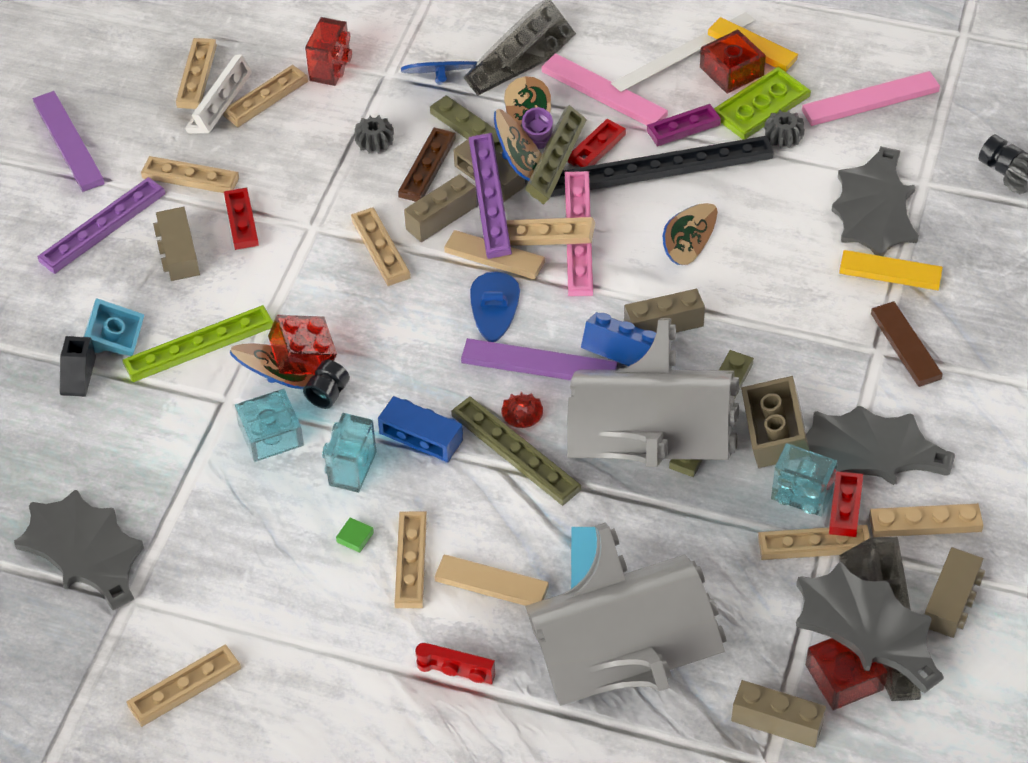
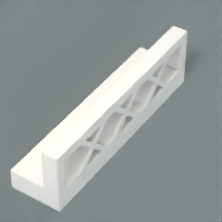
(219, 96)

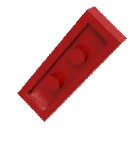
(241, 218)
(846, 504)

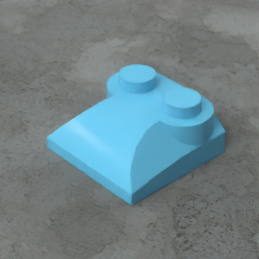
(113, 328)

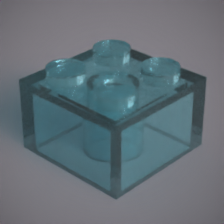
(269, 425)
(349, 452)
(804, 480)

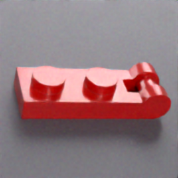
(597, 144)
(455, 663)

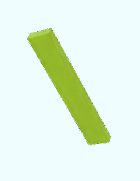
(197, 343)

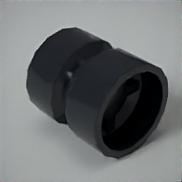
(998, 154)
(326, 384)

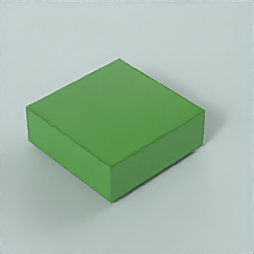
(354, 535)

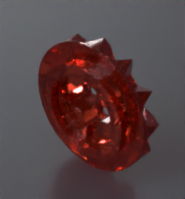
(519, 418)

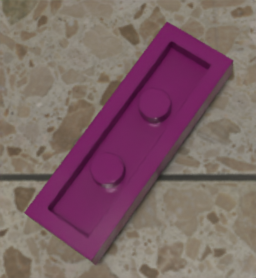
(683, 125)

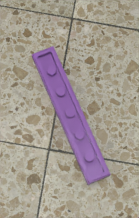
(68, 141)
(490, 196)
(101, 225)
(529, 360)

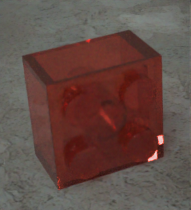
(328, 51)
(732, 61)
(300, 343)
(841, 673)

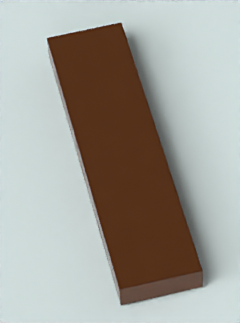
(427, 164)
(906, 344)

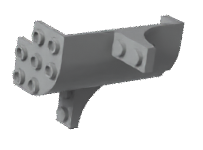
(652, 410)
(625, 626)

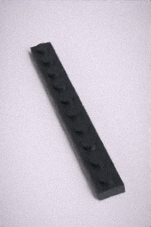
(672, 163)

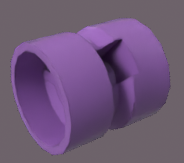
(538, 126)

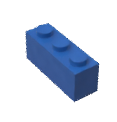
(616, 339)
(420, 428)

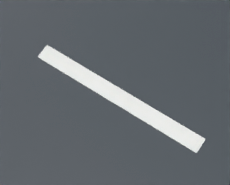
(673, 56)

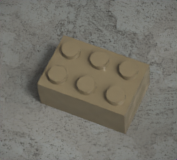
(773, 419)

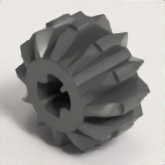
(784, 128)
(374, 134)
(1017, 174)

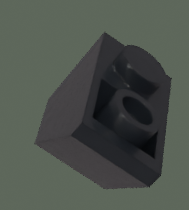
(76, 365)

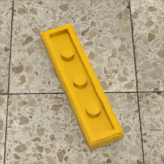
(775, 54)
(890, 270)

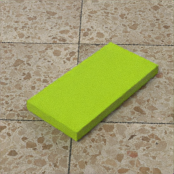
(752, 106)

